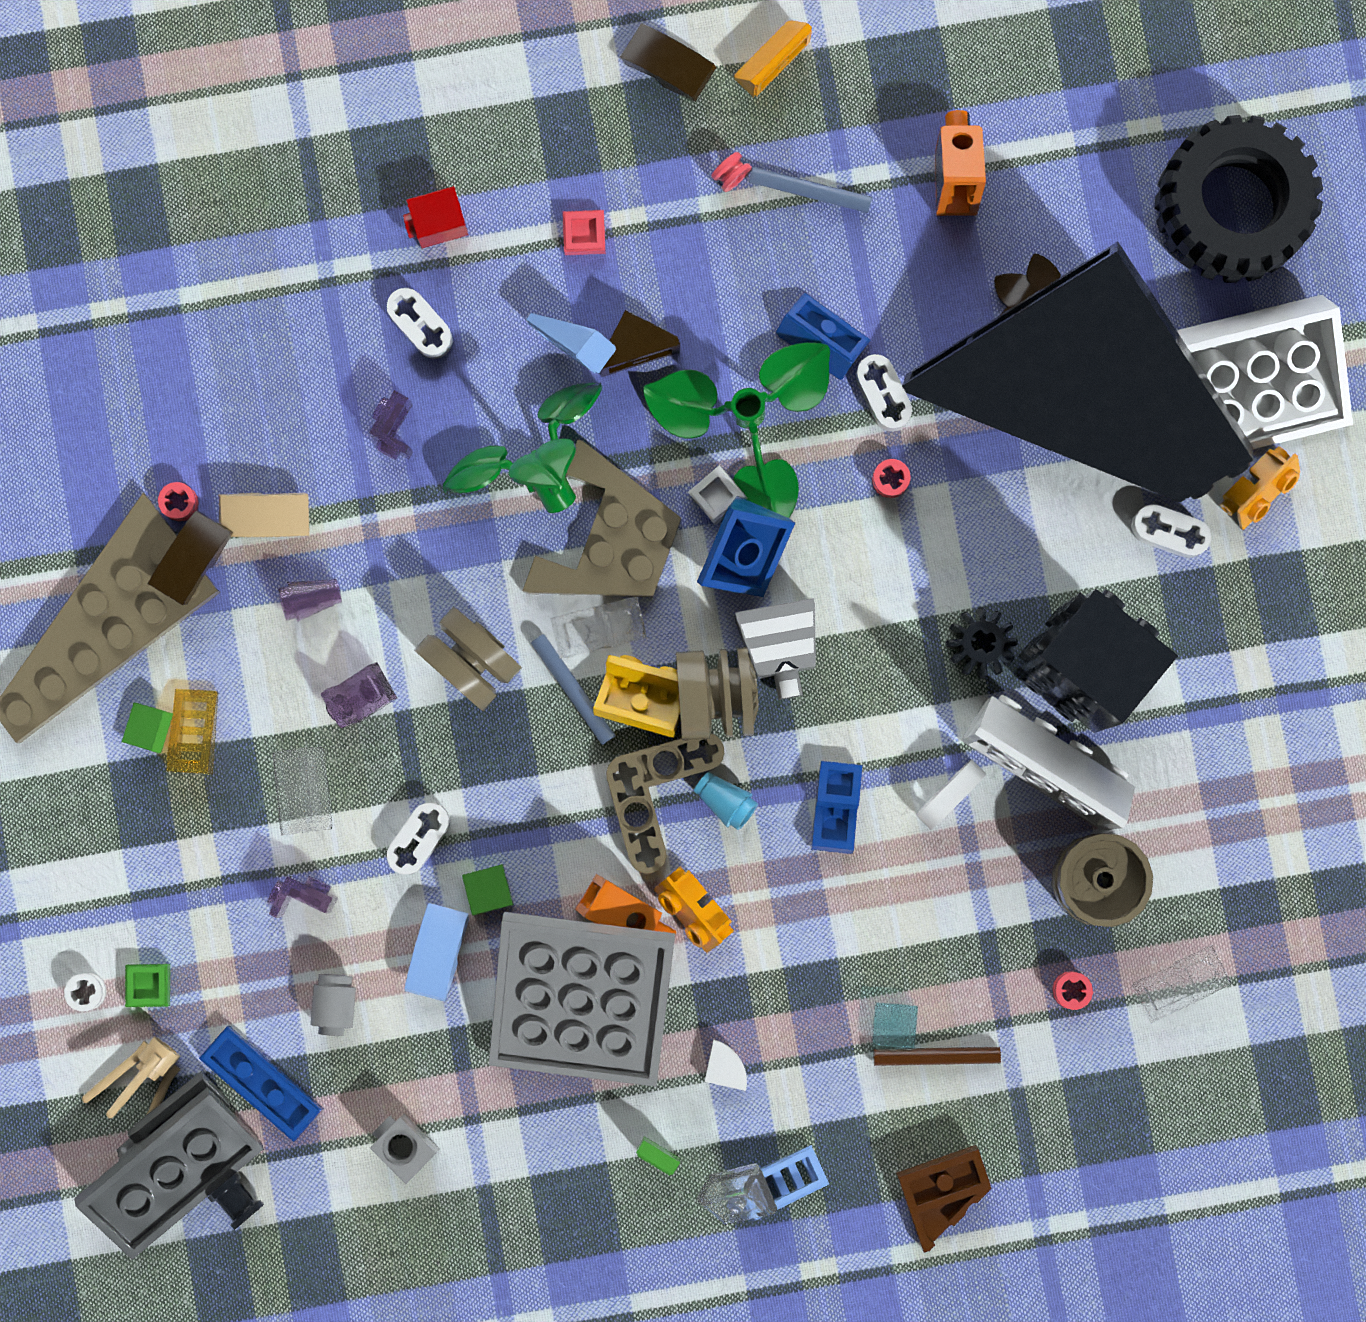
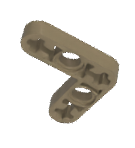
(649, 777)

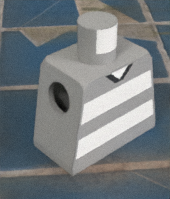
(780, 643)

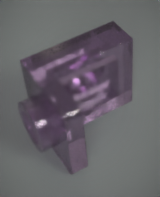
(389, 418)
(358, 696)
(312, 892)

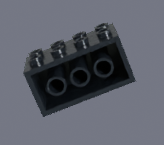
(1095, 660)

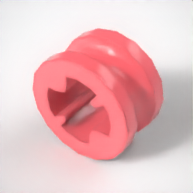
(731, 172)
(895, 467)
(175, 514)
(1072, 1003)

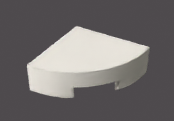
(725, 1067)

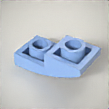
(436, 952)

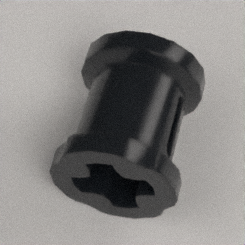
(235, 1200)

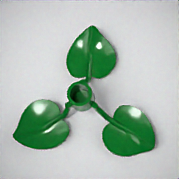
(793, 374)
(543, 468)

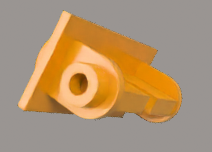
(1276, 474)
(679, 897)

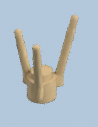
(156, 1061)

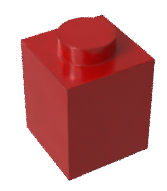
(435, 218)

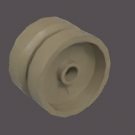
(469, 657)
(1077, 873)

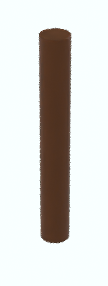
(936, 1056)

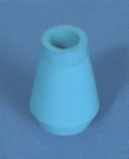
(726, 800)

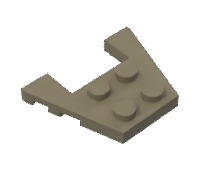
(625, 541)

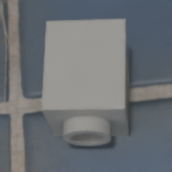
(403, 1166)

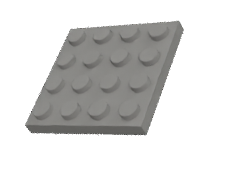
(580, 999)

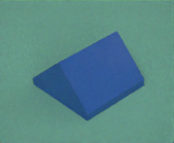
(746, 549)

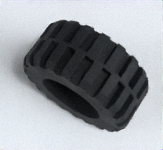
(1268, 156)

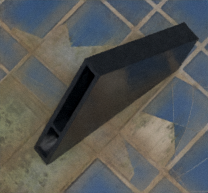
(1095, 379)

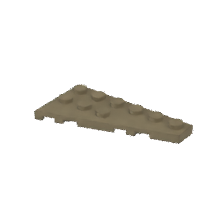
(101, 624)

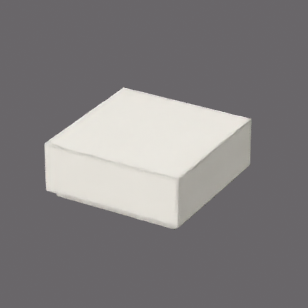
(716, 494)

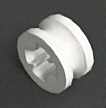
(75, 984)

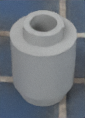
(333, 1004)

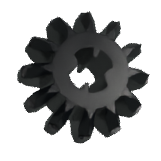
(979, 657)

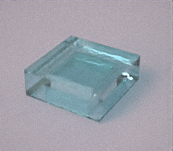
(894, 1025)

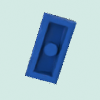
(814, 323)

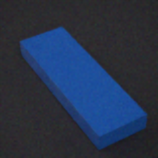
(261, 1083)

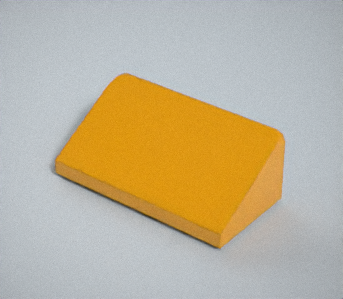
(773, 57)

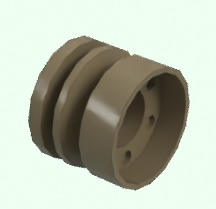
(716, 693)

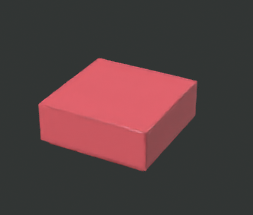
(584, 232)

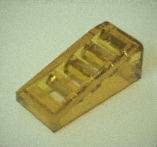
(207, 748)

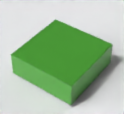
(147, 727)
(487, 889)
(147, 985)
(657, 1156)

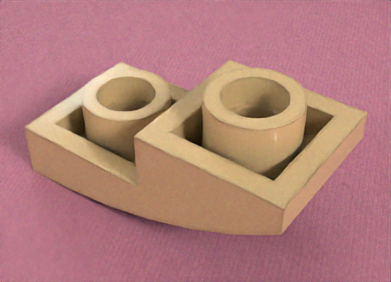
(265, 514)

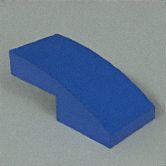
(836, 807)

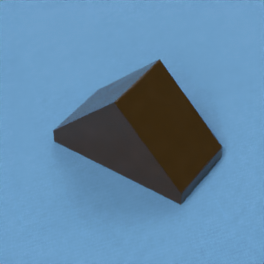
(638, 344)

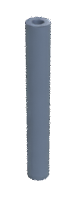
(810, 189)
(572, 688)

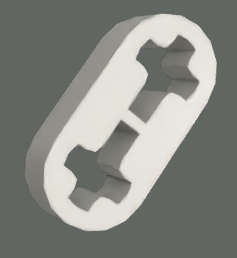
(427, 317)
(892, 388)
(1174, 522)
(951, 794)
(409, 833)

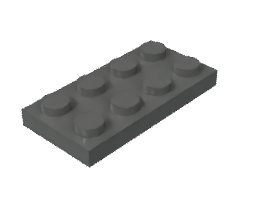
(169, 1173)

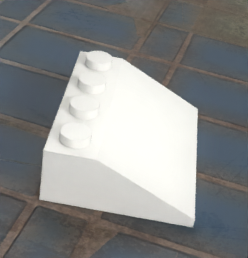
(1278, 369)
(1050, 764)

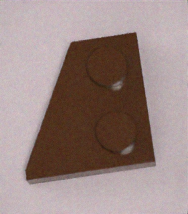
(943, 1191)

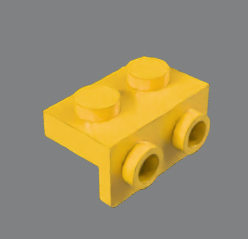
(639, 695)

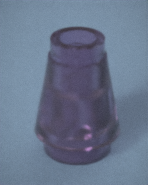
(307, 598)

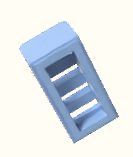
(577, 341)
(813, 1169)

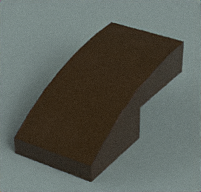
(668, 61)
(190, 557)

